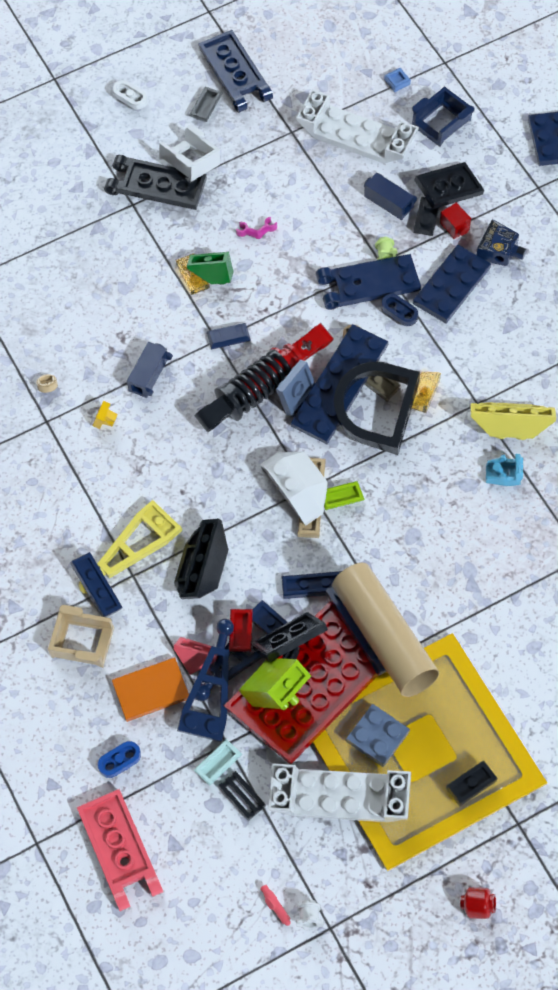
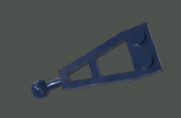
(265, 619)
(203, 724)

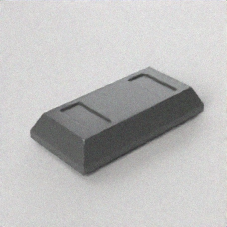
(205, 104)

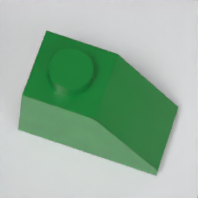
(212, 267)

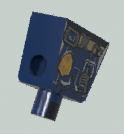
(500, 245)

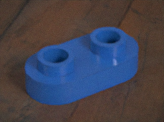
(118, 758)

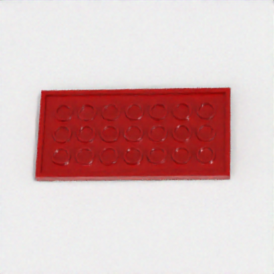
(337, 678)

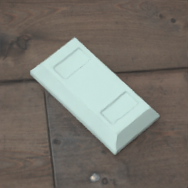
(218, 762)

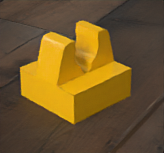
(104, 416)

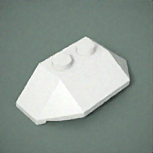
(298, 483)

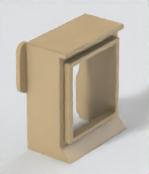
(75, 616)

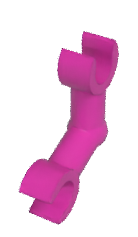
(258, 234)

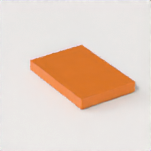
(150, 689)

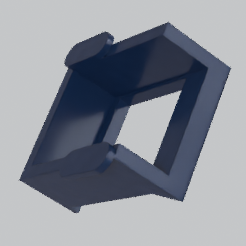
(452, 103)

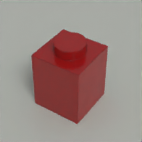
(455, 220)

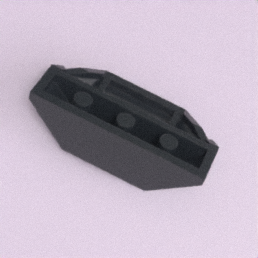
(202, 560)

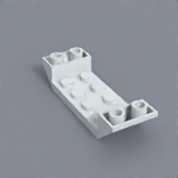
(354, 131)
(340, 794)

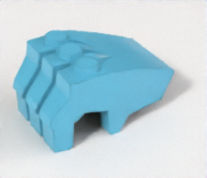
(505, 471)

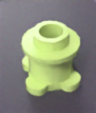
(385, 248)

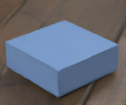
(397, 79)

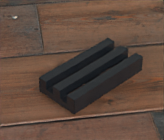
(229, 781)

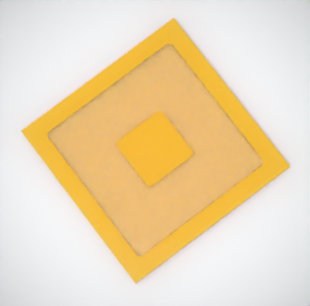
(450, 732)

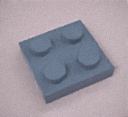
(295, 388)
(378, 735)

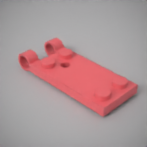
(117, 838)

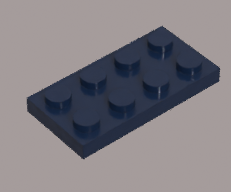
(451, 284)

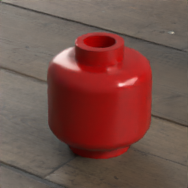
(478, 903)

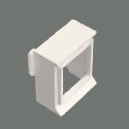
(195, 141)

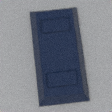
(228, 336)

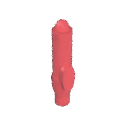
(273, 903)

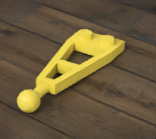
(157, 521)

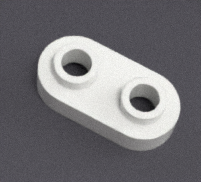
(131, 96)

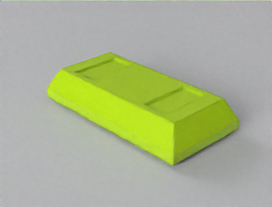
(343, 495)

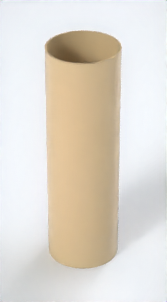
(385, 629)

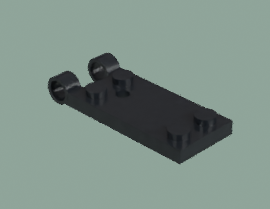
(164, 185)

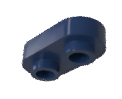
(401, 309)

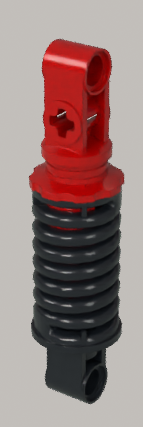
(260, 379)

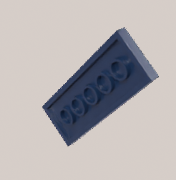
(317, 412)

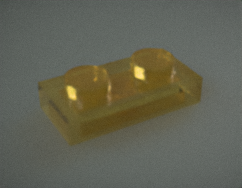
(194, 283)

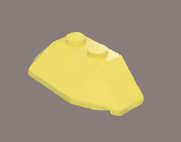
(512, 419)

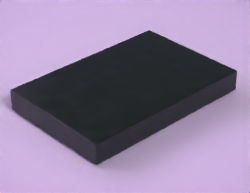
(449, 185)
(289, 636)

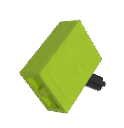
(276, 682)

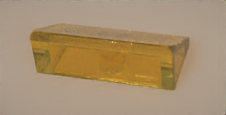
(427, 387)

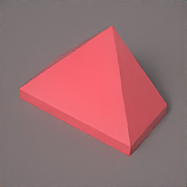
(192, 654)

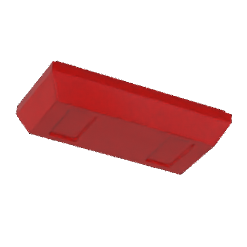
(241, 637)

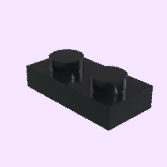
(425, 218)
(471, 783)

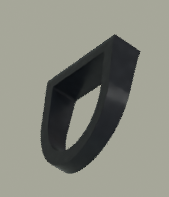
(386, 370)

